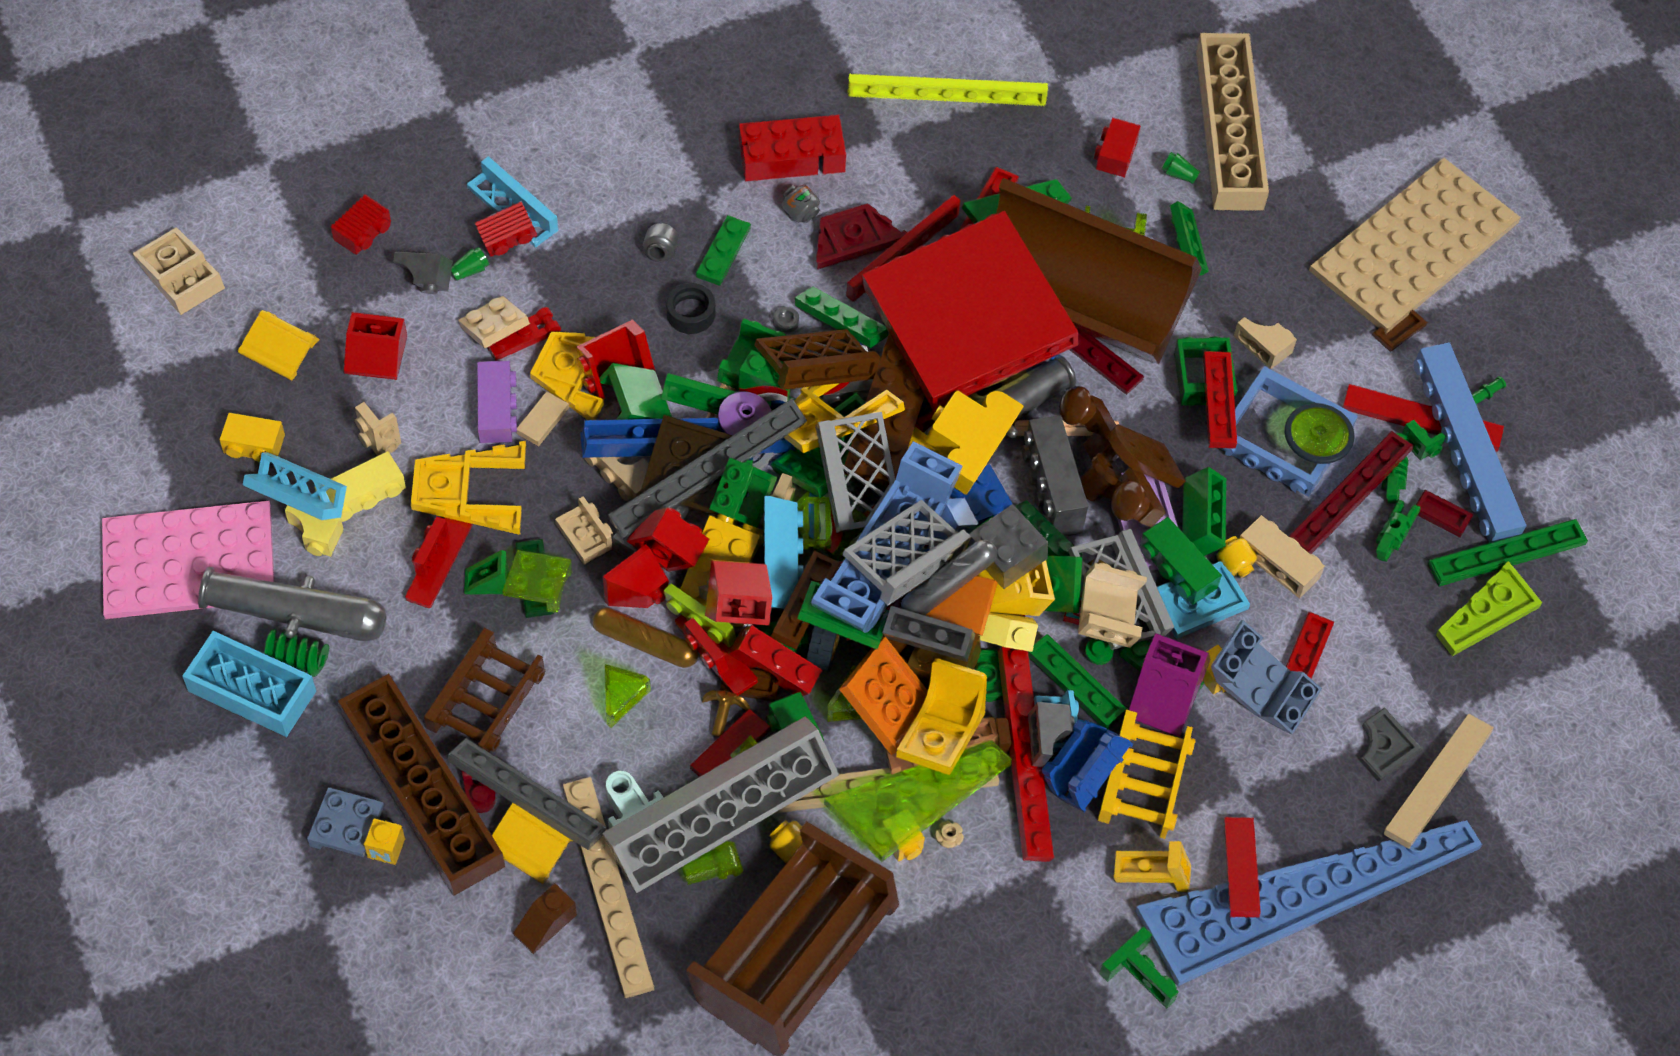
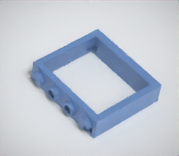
(1258, 458)

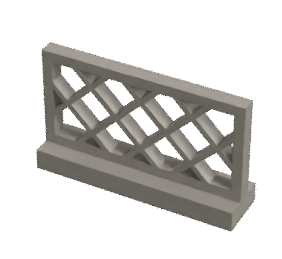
(834, 468)
(1130, 558)
(918, 570)

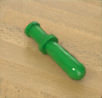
(1487, 391)

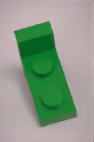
(1141, 968)

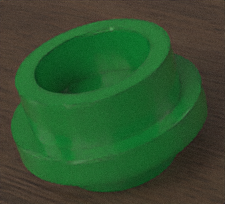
(1098, 652)

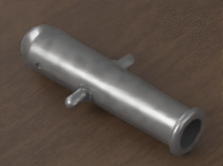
(1035, 387)
(294, 605)

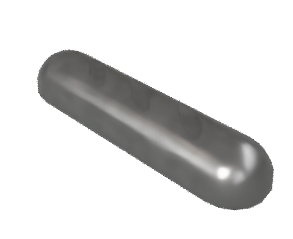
(950, 578)

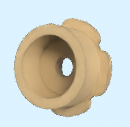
(949, 841)

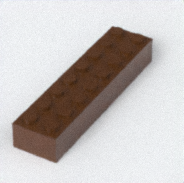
(421, 784)

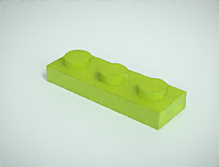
(681, 603)

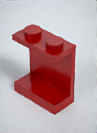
(621, 345)

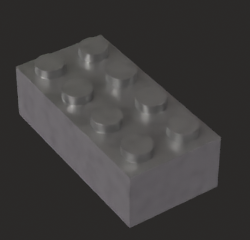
(1055, 475)

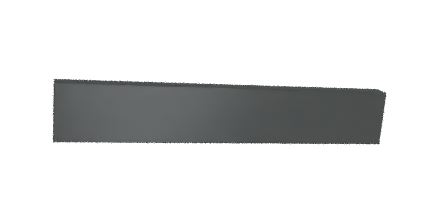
(526, 794)

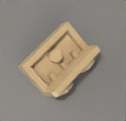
(378, 434)
(585, 531)

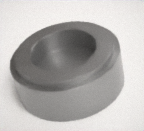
(786, 319)

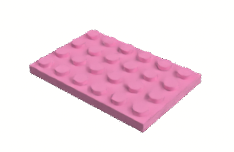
(160, 557)

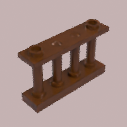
(470, 670)

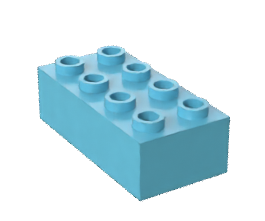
(249, 683)

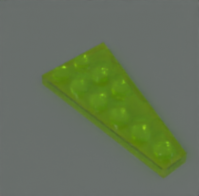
(902, 805)

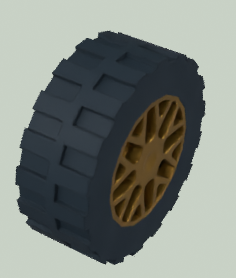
(823, 648)

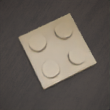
(493, 321)

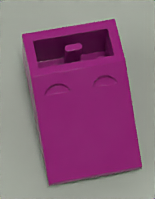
(1168, 684)

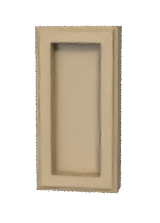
(542, 418)

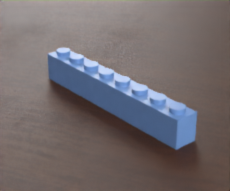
(1469, 443)

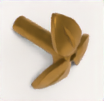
(725, 700)

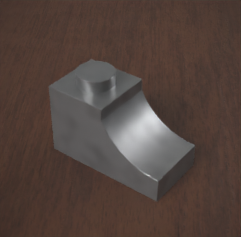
(429, 270)
(1048, 725)

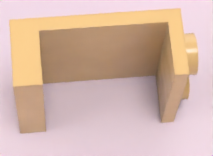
(1110, 605)

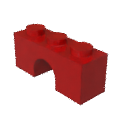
(761, 651)

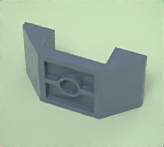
(1263, 681)

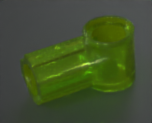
(715, 863)

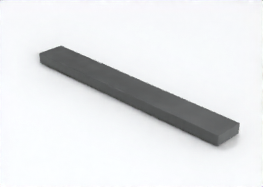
(708, 467)

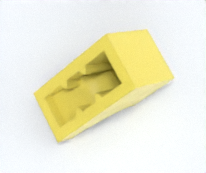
(318, 535)

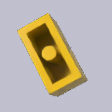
(251, 436)

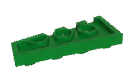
(981, 208)

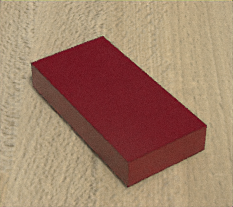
(1443, 513)

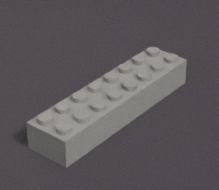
(721, 804)

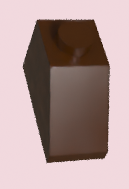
(545, 918)

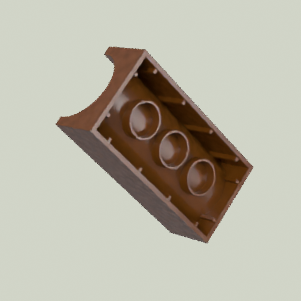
(1102, 273)

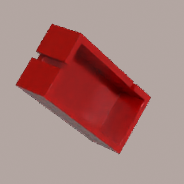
(792, 147)

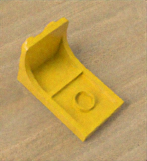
(725, 544)
(947, 717)

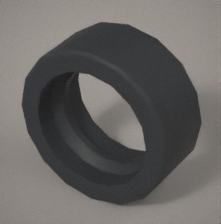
(691, 325)

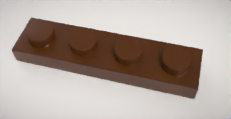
(789, 628)

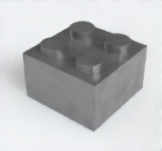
(1017, 545)

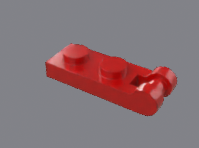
(527, 335)

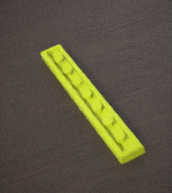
(947, 89)

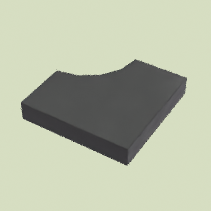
(1388, 745)

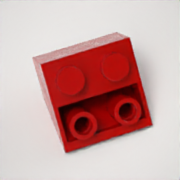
(374, 345)
(739, 593)

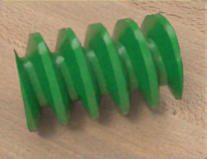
(297, 655)

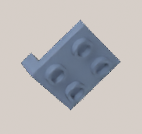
(344, 822)

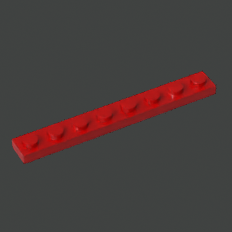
(1027, 779)

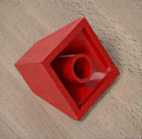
(636, 581)

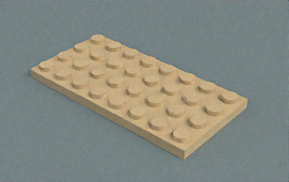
(1414, 245)

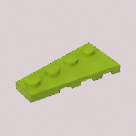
(1495, 606)

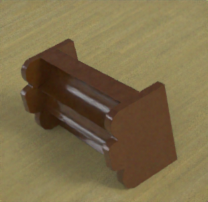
(794, 940)

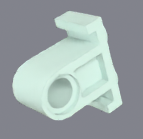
(628, 802)

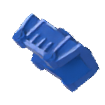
(1084, 763)

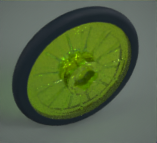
(1304, 440)

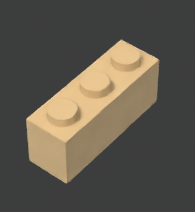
(1283, 557)

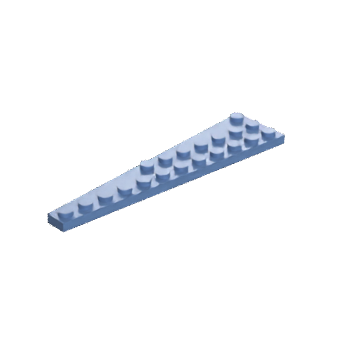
(1200, 936)

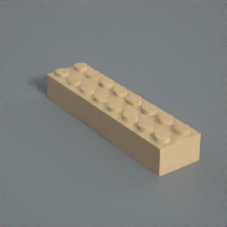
(1232, 122)

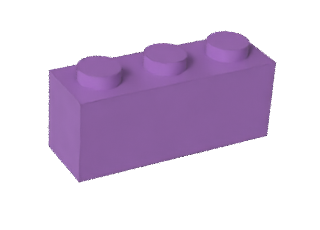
(496, 402)

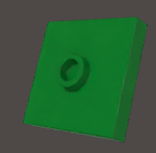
(1065, 582)

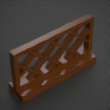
(815, 368)

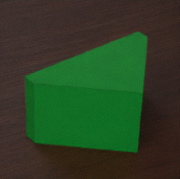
(487, 575)

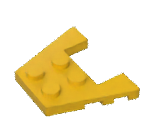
(561, 375)

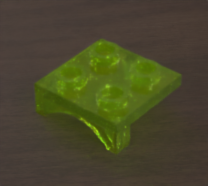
(538, 578)

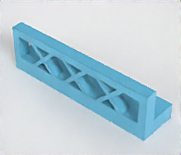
(515, 192)
(292, 495)

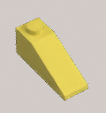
(1010, 631)

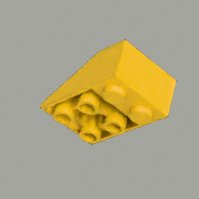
(1026, 595)

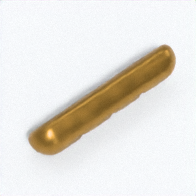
(644, 637)

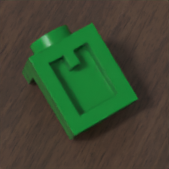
(1422, 443)

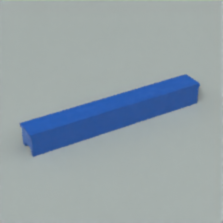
(639, 436)

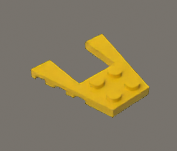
(817, 411)
(443, 487)

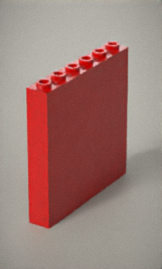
(970, 309)

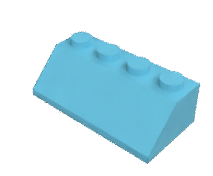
(782, 549)

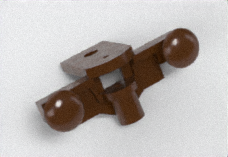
(1129, 492)

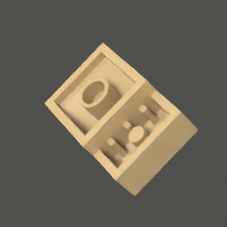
(179, 270)

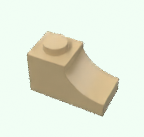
(1267, 343)

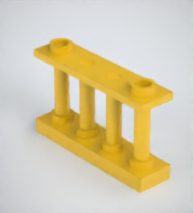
(1119, 780)

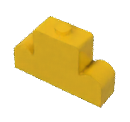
(972, 431)

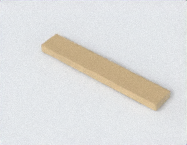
(1438, 781)

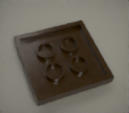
(676, 447)

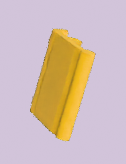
(277, 344)
(529, 843)

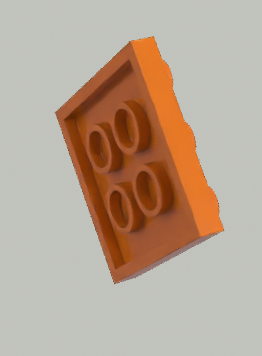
(885, 694)

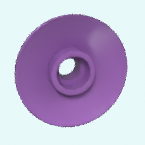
(730, 412)

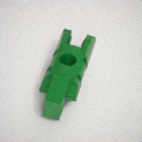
(1395, 530)

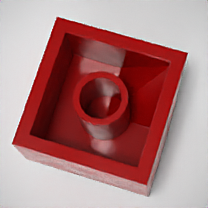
(671, 539)

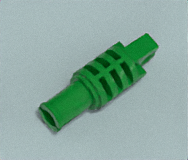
(1396, 479)

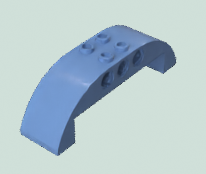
(920, 477)

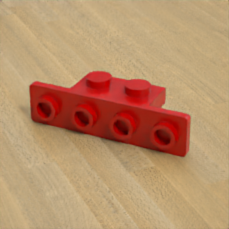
(435, 558)
(715, 655)

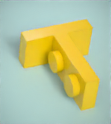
(1155, 867)

